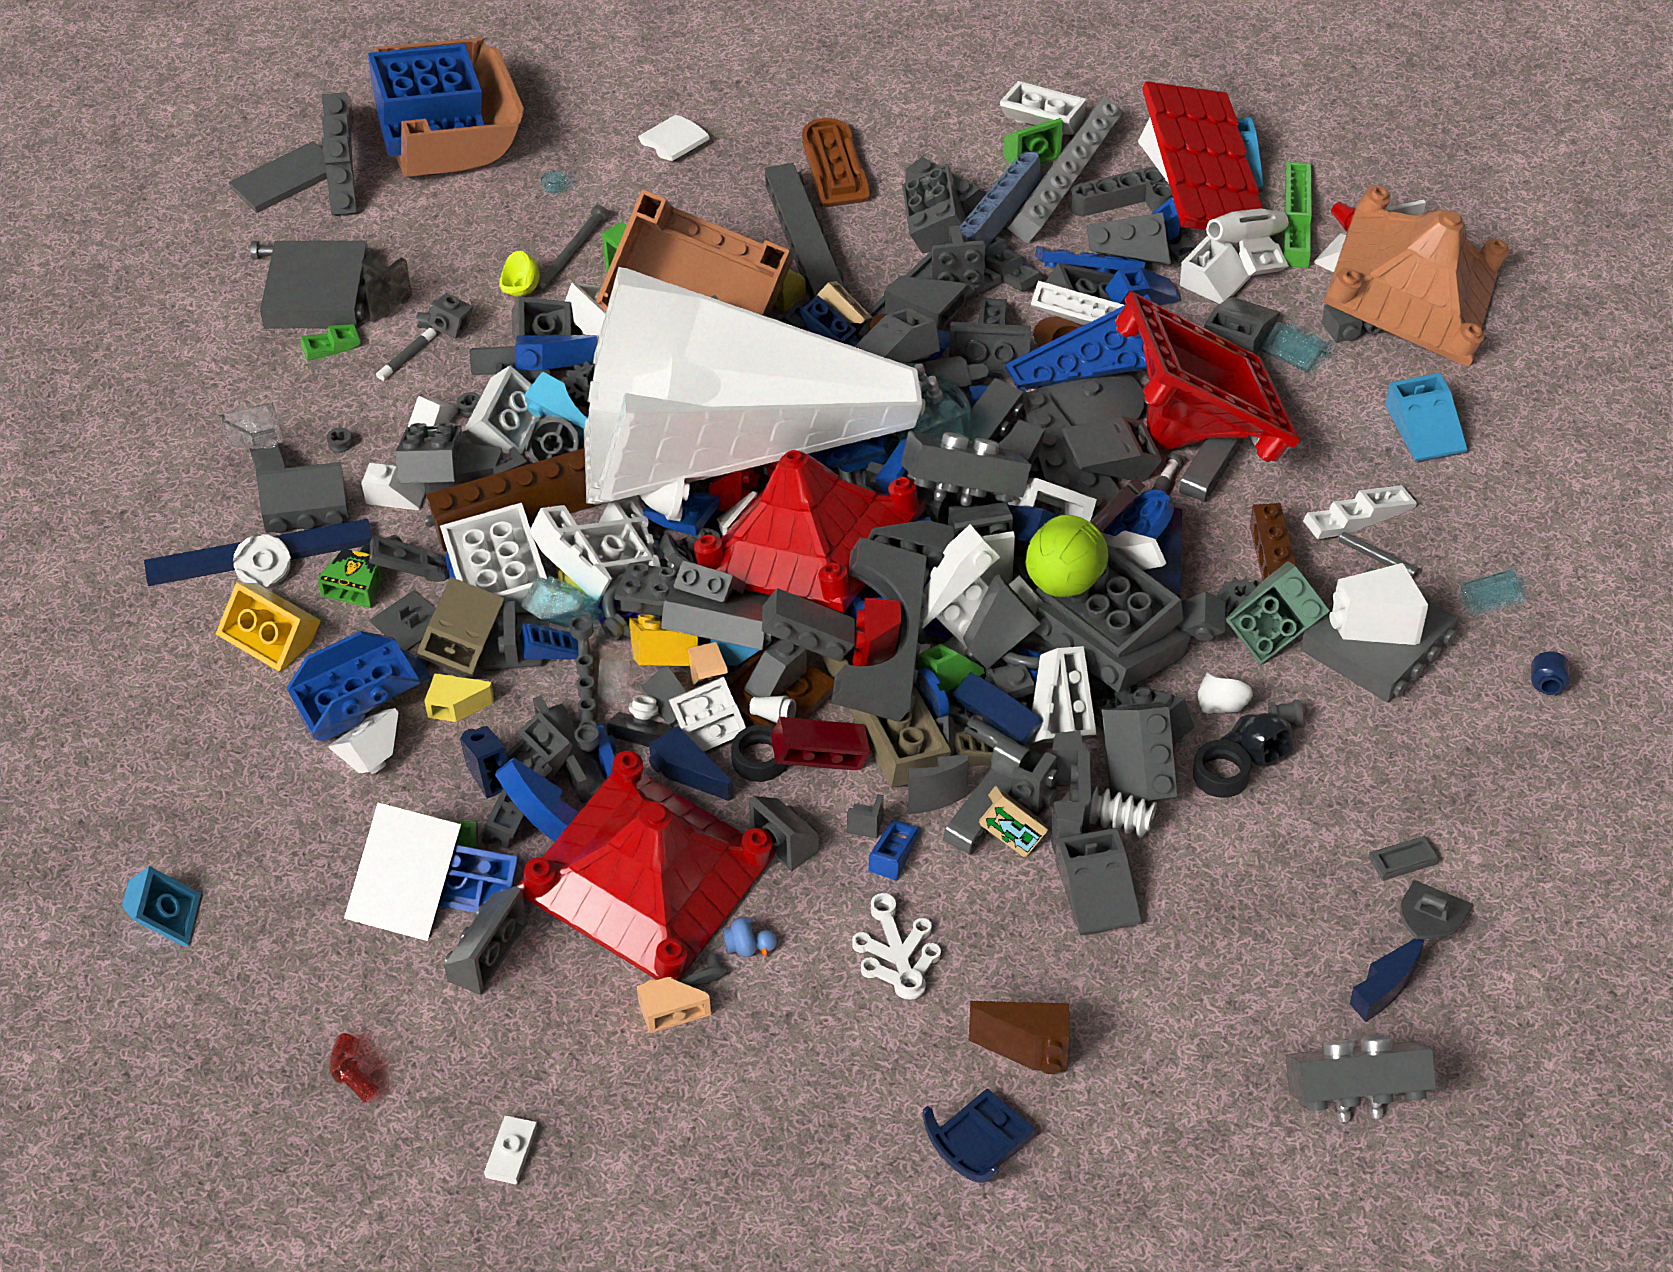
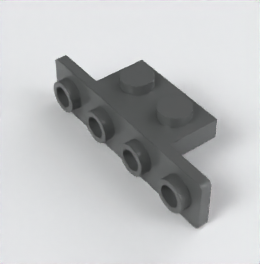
(495, 359)

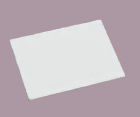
(402, 871)

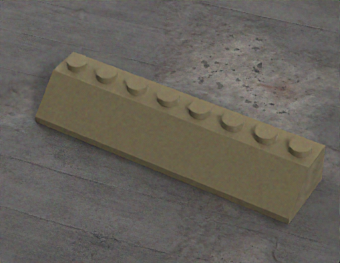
(895, 744)

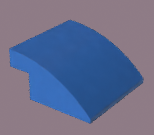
(424, 84)

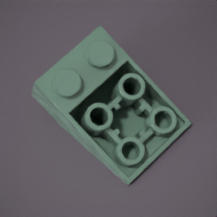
(1276, 612)

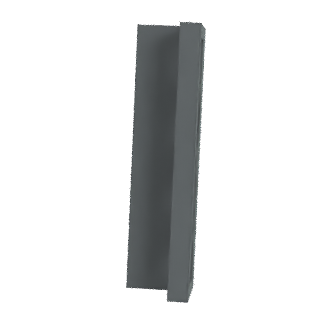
(579, 765)

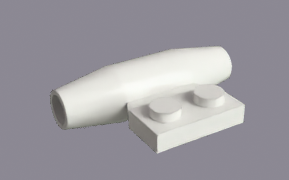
(1253, 233)

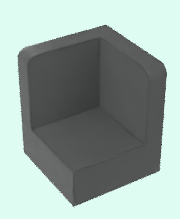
(865, 819)

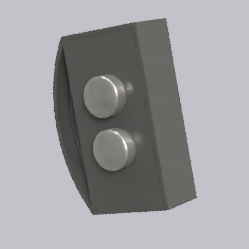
(957, 463)
(1368, 1071)

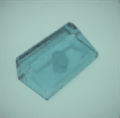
(1491, 593)

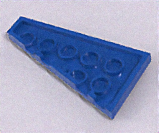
(1080, 354)

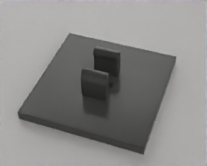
(405, 620)

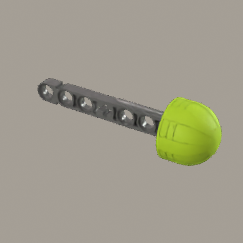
(1071, 552)

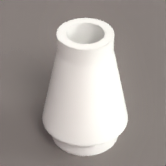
(773, 707)

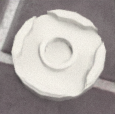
(262, 560)

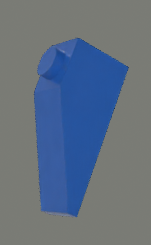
(553, 351)

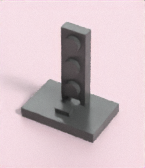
(990, 339)

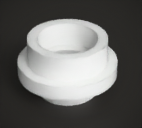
(643, 707)

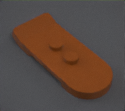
(834, 163)

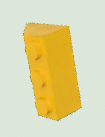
(266, 625)

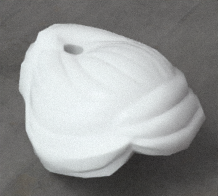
(1223, 695)

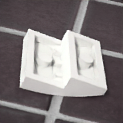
(674, 137)
(708, 714)

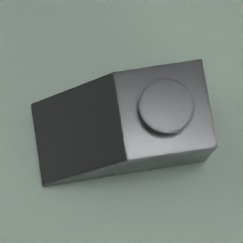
(1203, 616)
(777, 669)

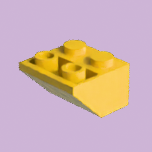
(659, 646)

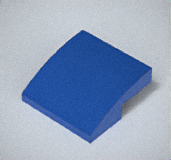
(695, 513)

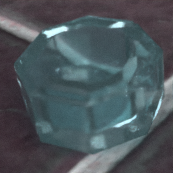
(553, 182)

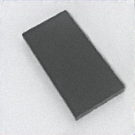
(281, 177)

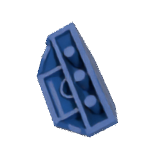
(475, 876)

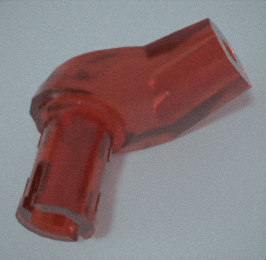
(345, 1067)

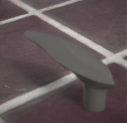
(708, 974)

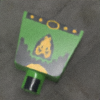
(351, 578)

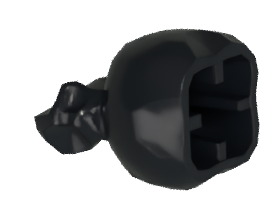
(1264, 737)

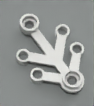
(896, 951)

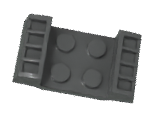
(1074, 772)

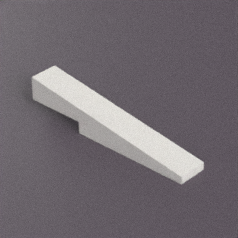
(1070, 304)

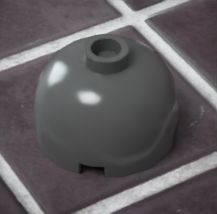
(551, 438)

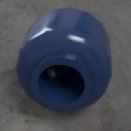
(1550, 672)

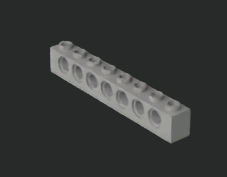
(1065, 170)

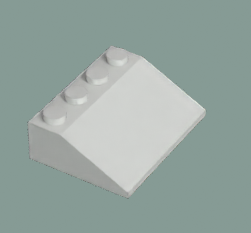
(495, 553)

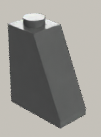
(929, 297)
(473, 464)
(998, 624)

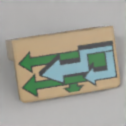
(1012, 823)

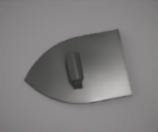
(1432, 912)

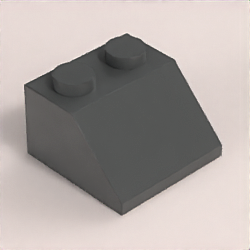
(790, 835)

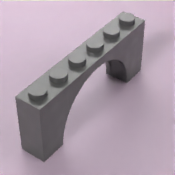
(888, 686)

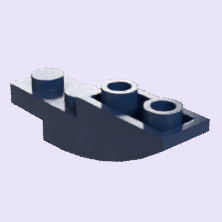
(828, 323)

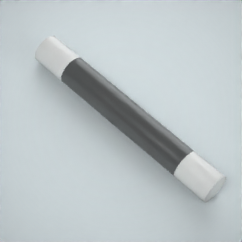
(406, 354)

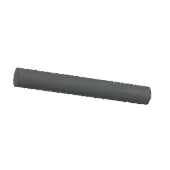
(1375, 553)

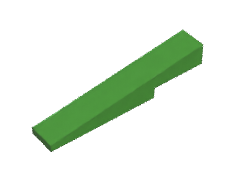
(1299, 213)

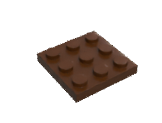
(808, 691)

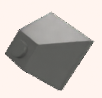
(540, 317)

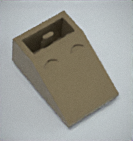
(460, 627)

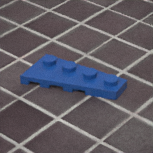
(1087, 259)

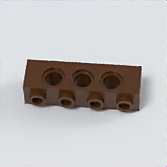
(1270, 537)

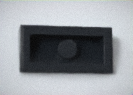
(635, 730)

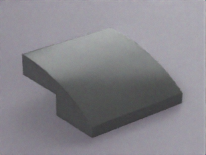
(541, 747)
(937, 786)

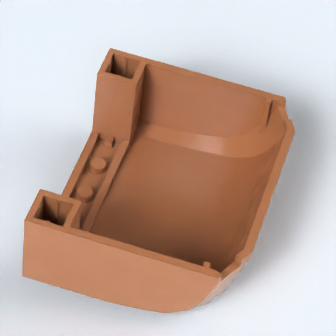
(467, 147)
(698, 257)

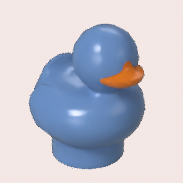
(741, 938)

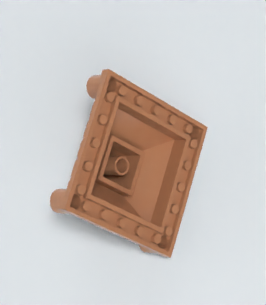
(1416, 276)

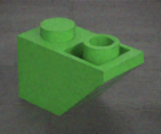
(948, 666)

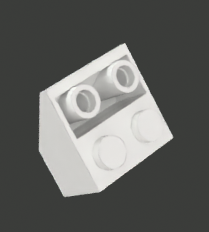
(1213, 270)

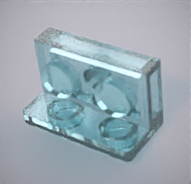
(1293, 347)

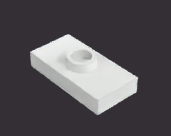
(510, 1149)

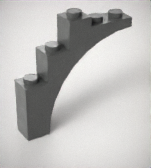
(338, 152)
(1023, 438)

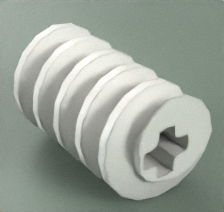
(1121, 812)

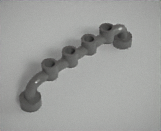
(586, 734)

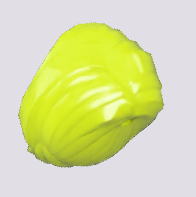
(519, 274)

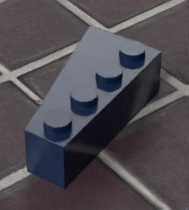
(1170, 545)

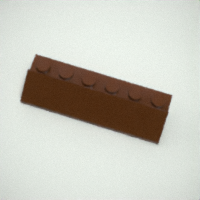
(535, 485)

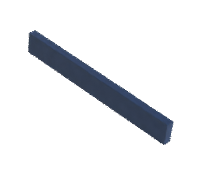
(220, 558)

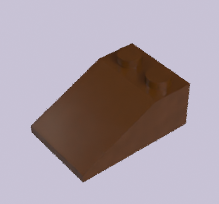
(1023, 1032)

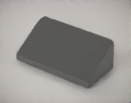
(663, 687)

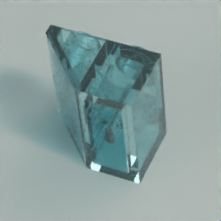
(559, 602)

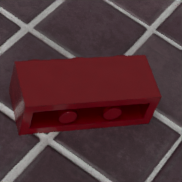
(820, 743)

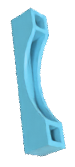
(550, 398)

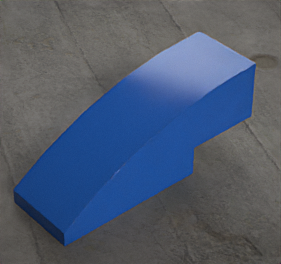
(536, 798)

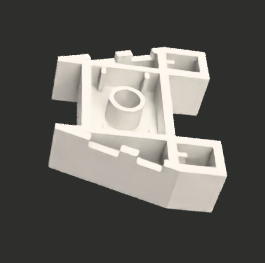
(595, 551)
(958, 589)

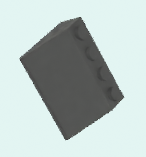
(1122, 607)

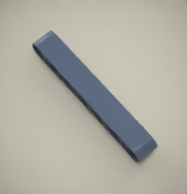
(1003, 199)

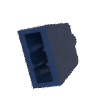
(484, 747)

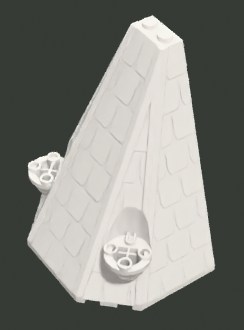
(718, 389)

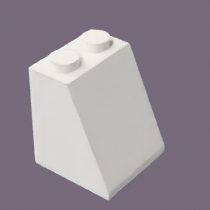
(1379, 607)

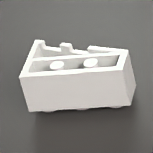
(1063, 695)

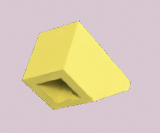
(457, 697)

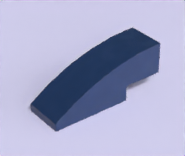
(997, 708)
(1386, 979)

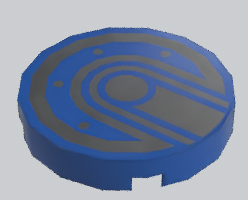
(934, 699)

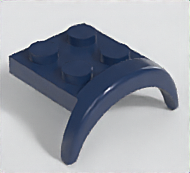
(979, 1136)

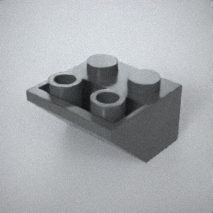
(984, 519)

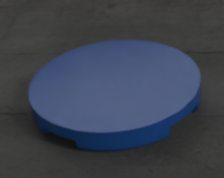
(1145, 517)

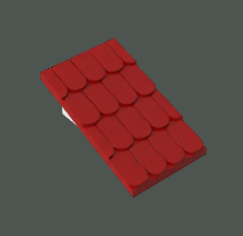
(1198, 152)

